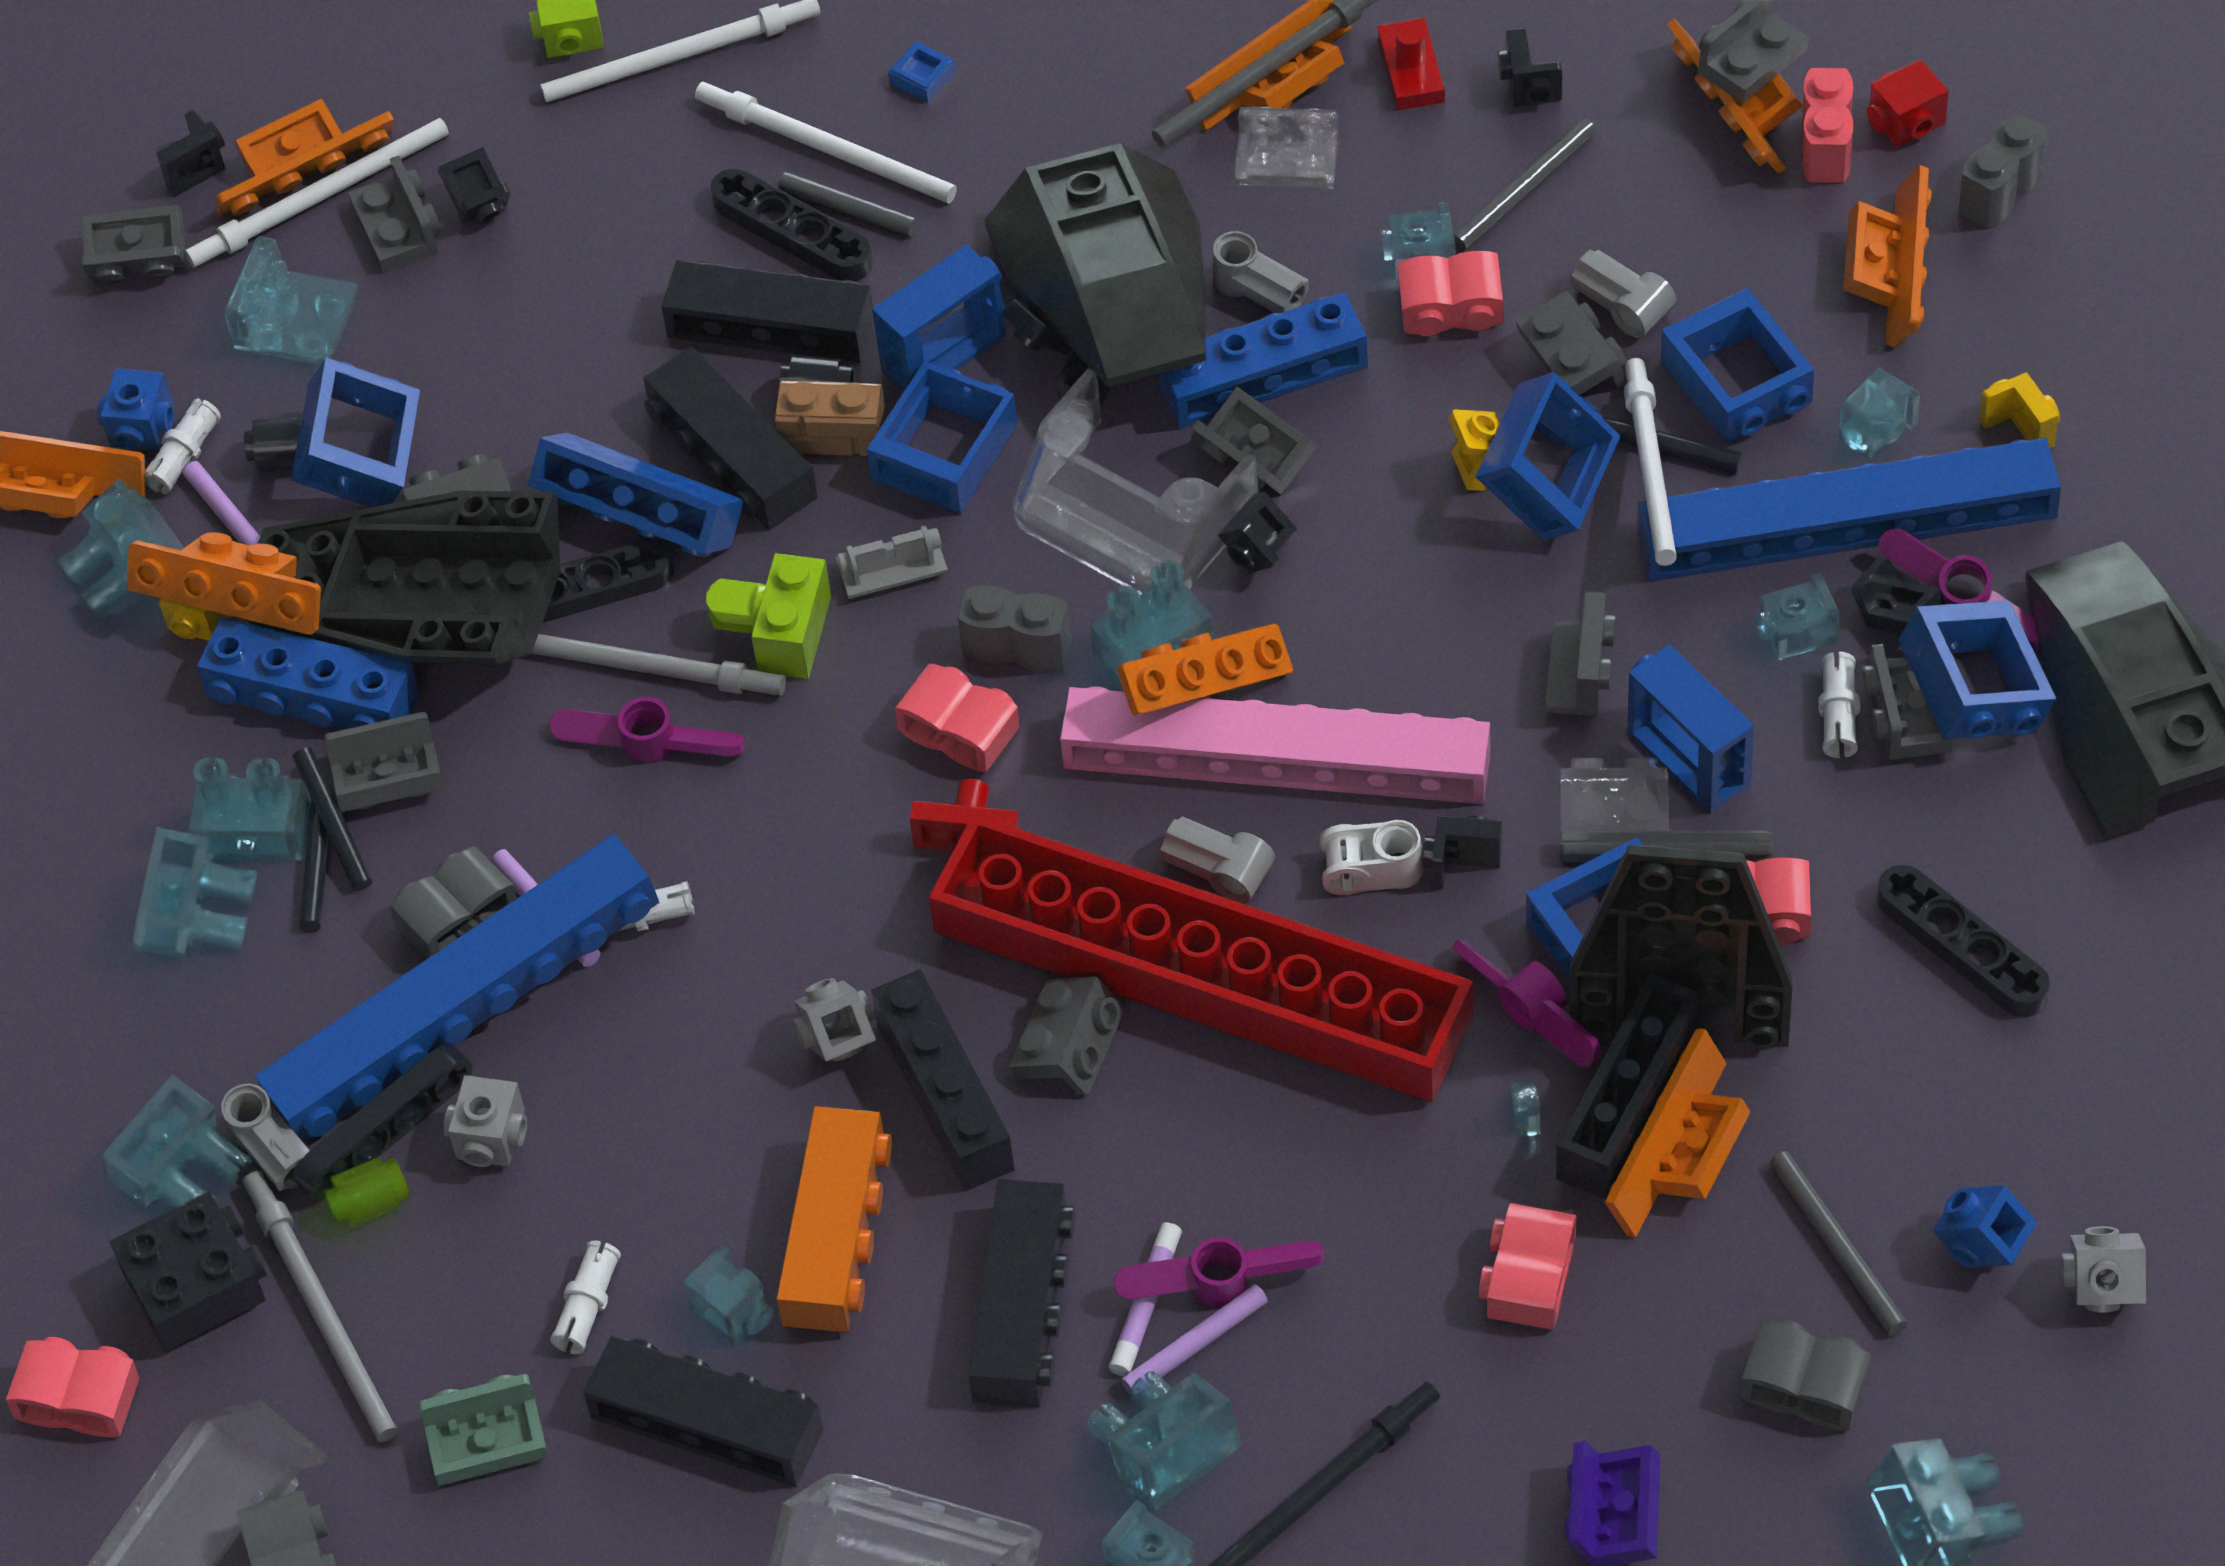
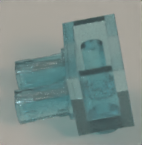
(116, 522)
(1156, 617)
(250, 815)
(168, 904)
(160, 1140)
(1171, 1440)
(1928, 1505)

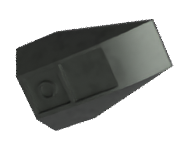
(1107, 260)
(432, 574)
(2130, 683)
(1691, 923)

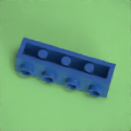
(1269, 358)
(636, 494)
(304, 677)

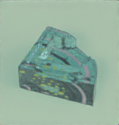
(1526, 1107)

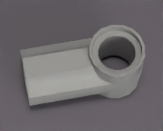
(1246, 272)
(1632, 299)
(1230, 864)
(267, 1137)

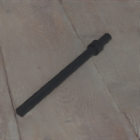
(1387, 1428)

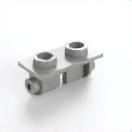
(891, 564)

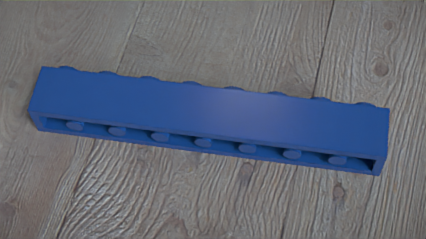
(1855, 508)
(458, 988)

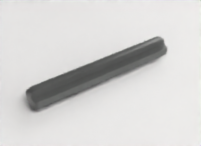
(1589, 844)

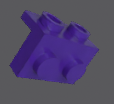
(1613, 1504)

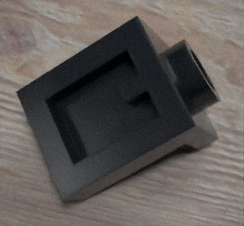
(192, 157)

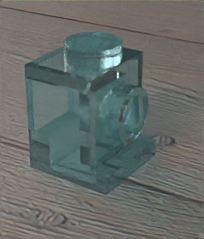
(1418, 235)
(1878, 412)
(1798, 618)
(728, 1297)
(1140, 1530)

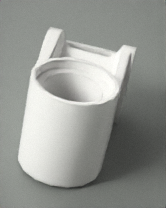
(1370, 858)

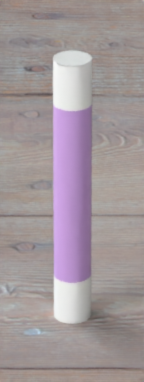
(1142, 1308)

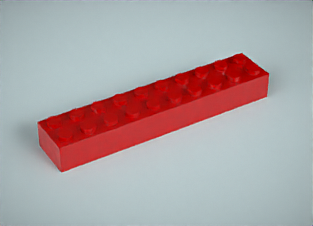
(1203, 957)

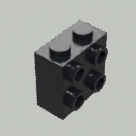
(190, 1269)

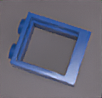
(928, 298)
(1718, 328)
(323, 464)
(929, 476)
(1520, 485)
(1976, 627)
(1690, 728)
(1549, 901)

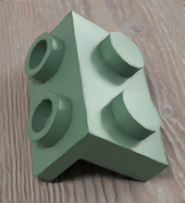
(482, 1428)

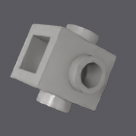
(849, 1028)
(486, 1121)
(2105, 1269)

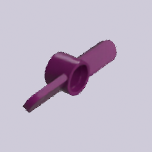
(1937, 570)
(647, 749)
(1535, 1003)
(1185, 1272)

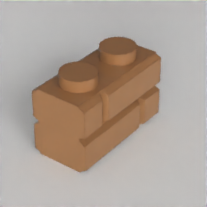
(829, 416)

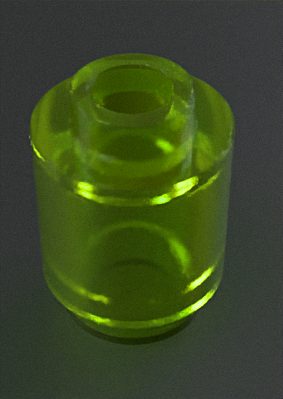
(367, 1191)

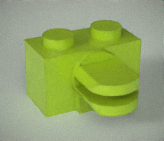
(780, 615)

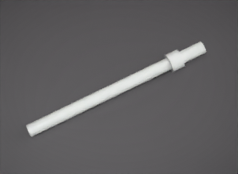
(769, 21)
(745, 109)
(235, 235)
(1641, 401)

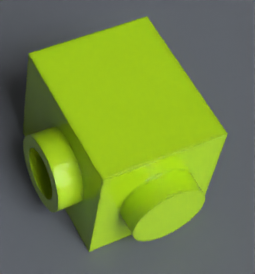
(567, 26)

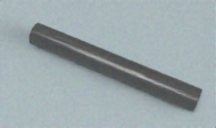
(848, 204)

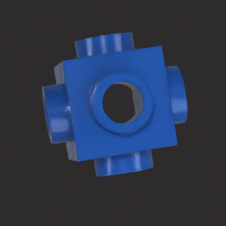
(136, 410)
(1984, 1226)

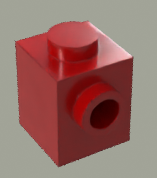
(1907, 103)

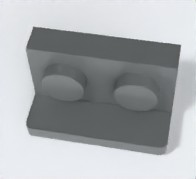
(1749, 49)
(395, 219)

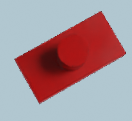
(1411, 64)
(941, 825)

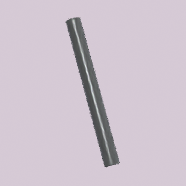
(1523, 183)
(1838, 1243)

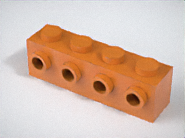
(832, 1219)

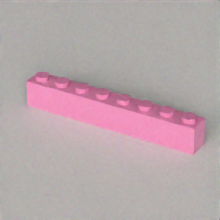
(1280, 746)

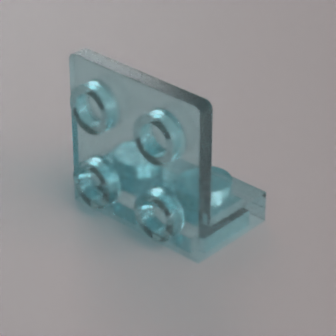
(286, 310)

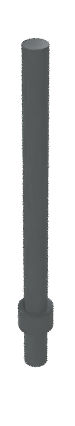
(1339, 14)

